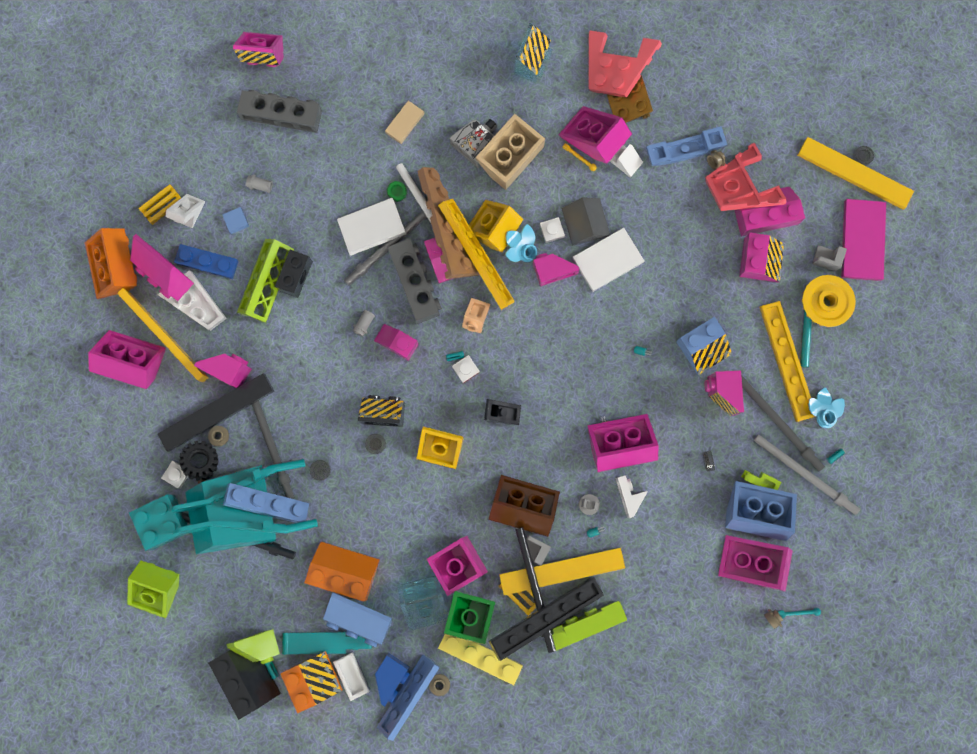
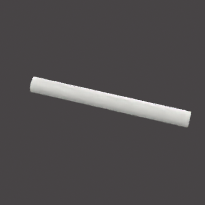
(414, 189)

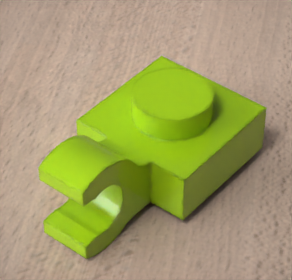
(763, 480)

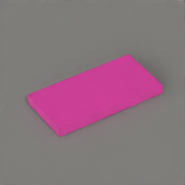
(864, 239)

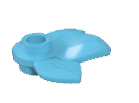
(519, 243)
(825, 406)

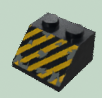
(382, 412)

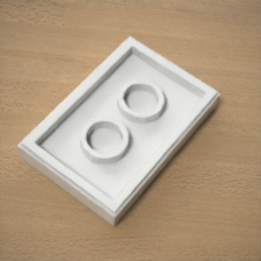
(371, 226)
(608, 259)

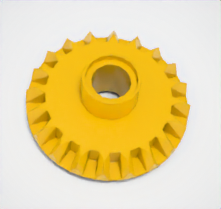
(839, 295)

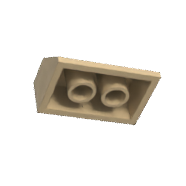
(510, 151)

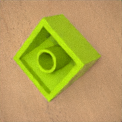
(152, 588)

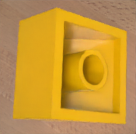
(492, 224)

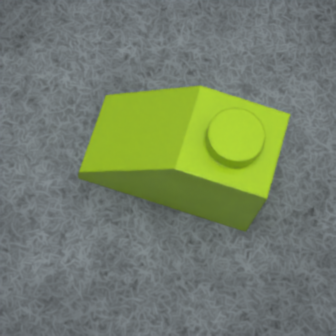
(256, 647)

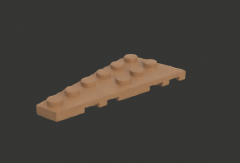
(454, 254)

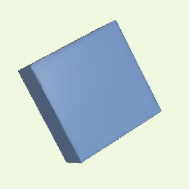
(235, 220)

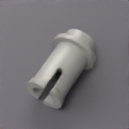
(258, 183)
(363, 323)

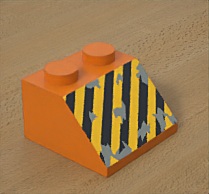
(311, 682)

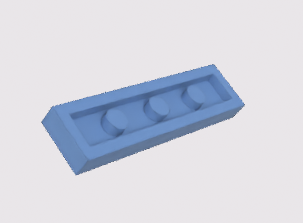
(265, 503)
(407, 697)

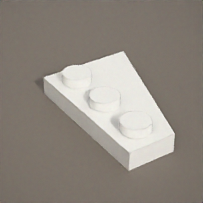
(198, 304)

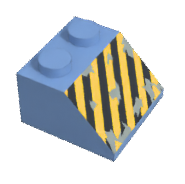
(705, 345)

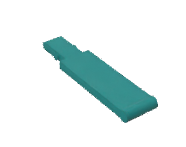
(319, 642)

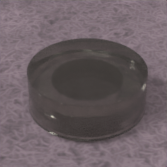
(863, 155)
(375, 443)
(708, 461)
(320, 470)

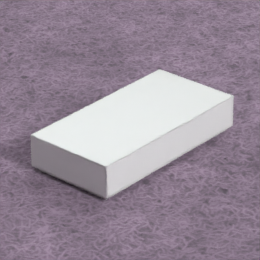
(351, 676)

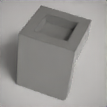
(829, 258)
(537, 550)

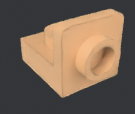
(475, 315)

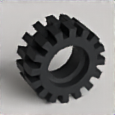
(198, 448)

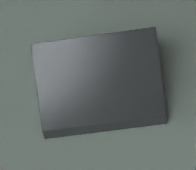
(585, 220)

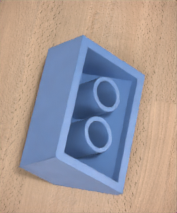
(761, 511)
(357, 620)

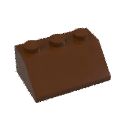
(524, 505)

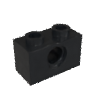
(294, 273)

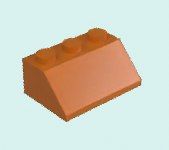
(110, 262)
(342, 571)

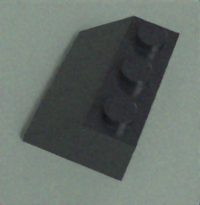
(244, 682)

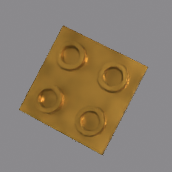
(634, 106)

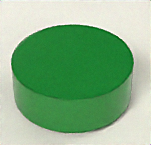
(397, 191)

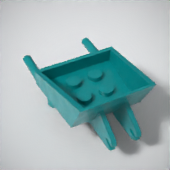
(225, 527)

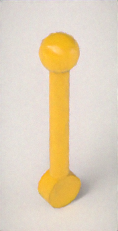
(592, 167)

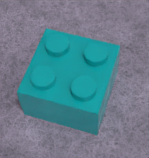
(157, 522)

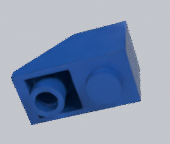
(388, 677)

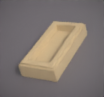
(404, 122)

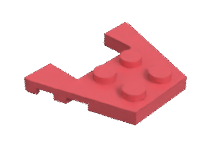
(616, 73)
(735, 189)

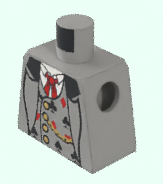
(473, 139)

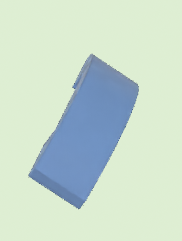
(687, 148)

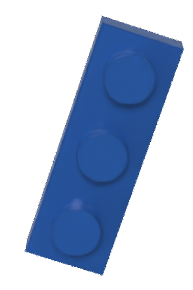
(206, 261)

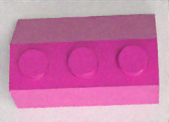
(771, 217)
(159, 270)
(126, 359)
(623, 442)

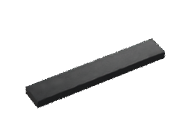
(215, 412)
(545, 618)

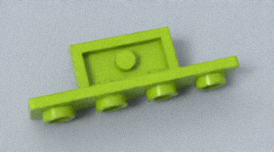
(589, 624)

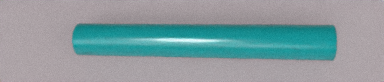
(806, 339)

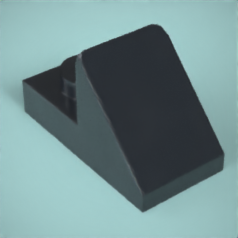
(502, 412)

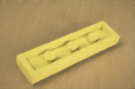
(481, 658)

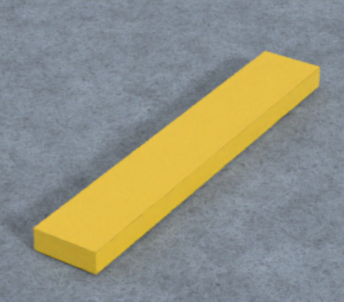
(855, 173)
(476, 253)
(165, 338)
(787, 360)
(564, 570)

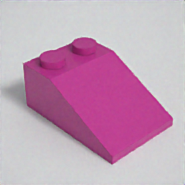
(596, 133)
(755, 562)

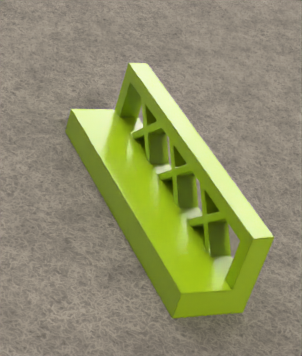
(258, 280)

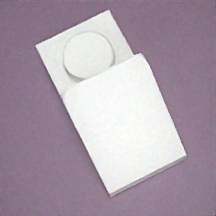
(627, 160)
(185, 210)
(630, 502)

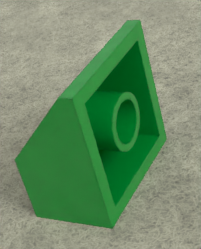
(469, 617)

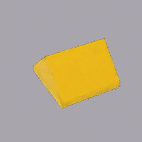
(439, 447)

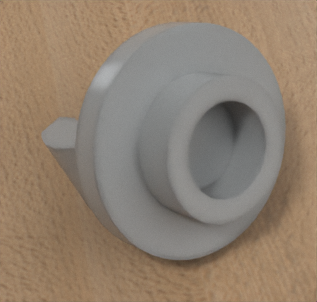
(589, 504)

